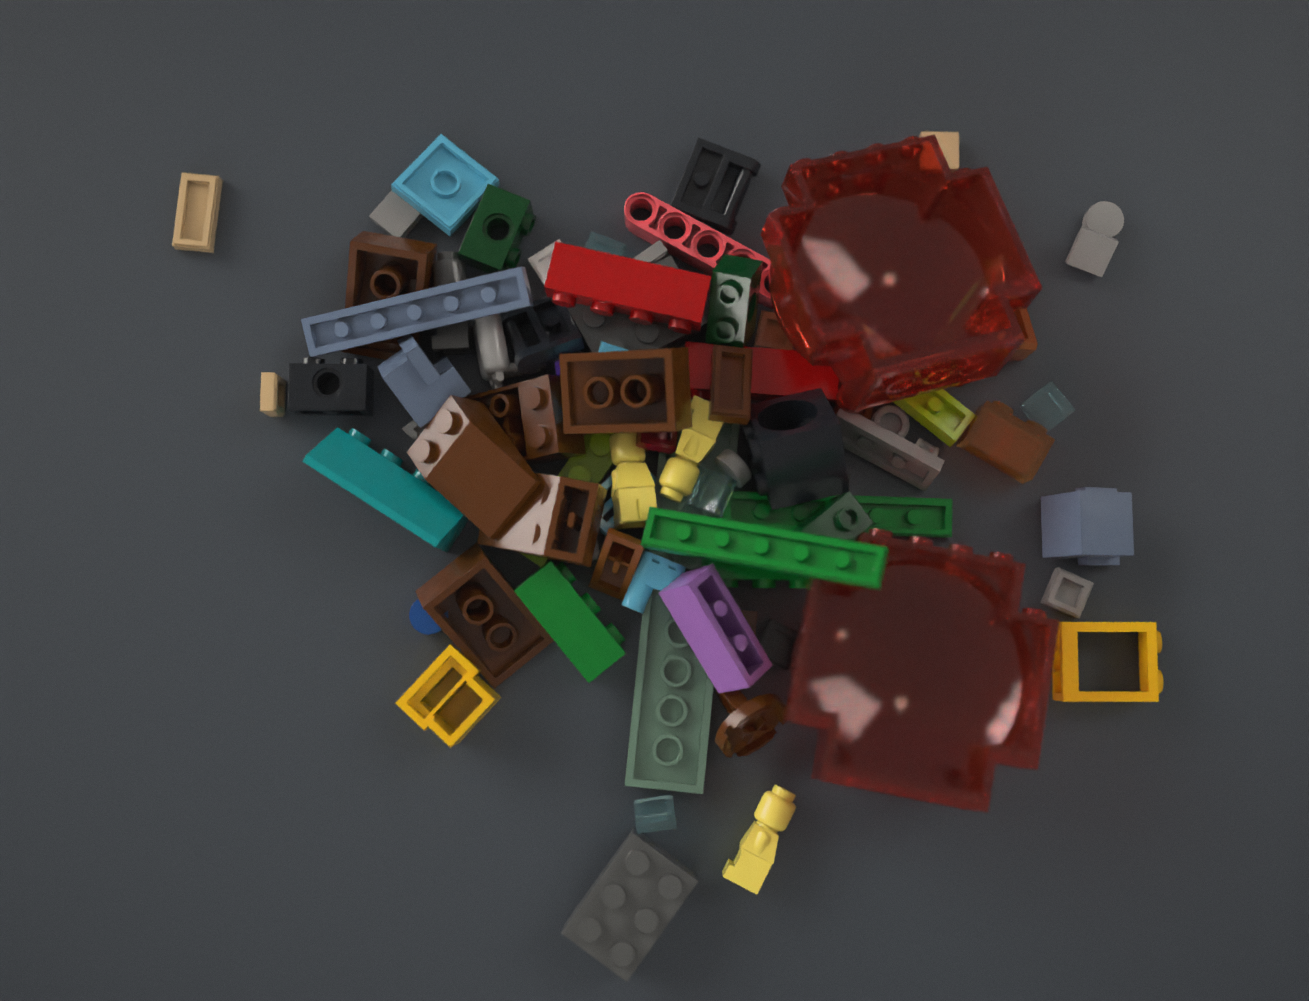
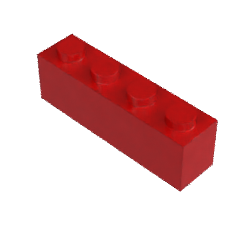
(627, 287)
(773, 373)

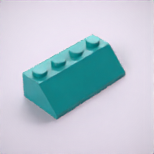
(387, 487)

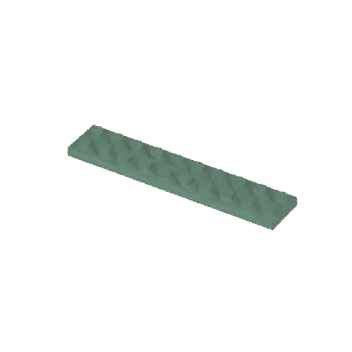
(670, 684)

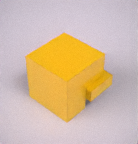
(449, 697)

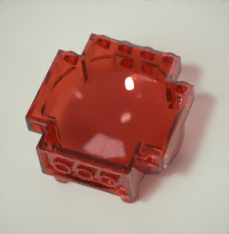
(897, 271)
(924, 678)

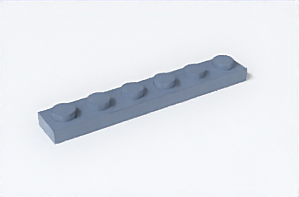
(417, 311)

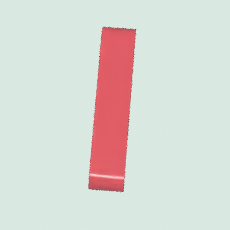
(695, 235)

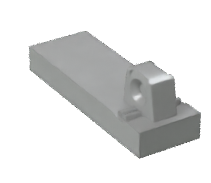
(909, 461)

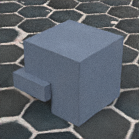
(418, 382)
(1088, 526)

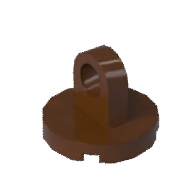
(749, 722)

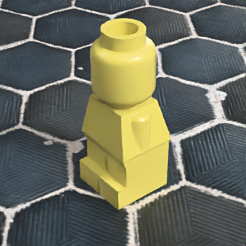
(693, 447)
(631, 482)
(761, 839)

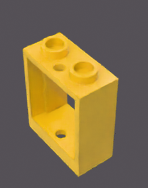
(1065, 666)

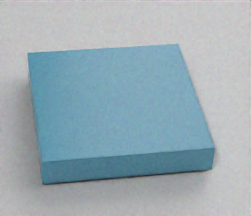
(444, 184)

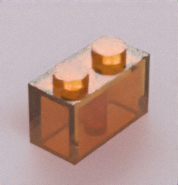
(1006, 441)

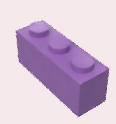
(715, 629)

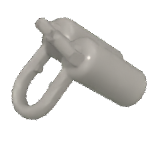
(493, 352)

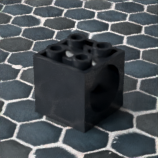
(796, 449)

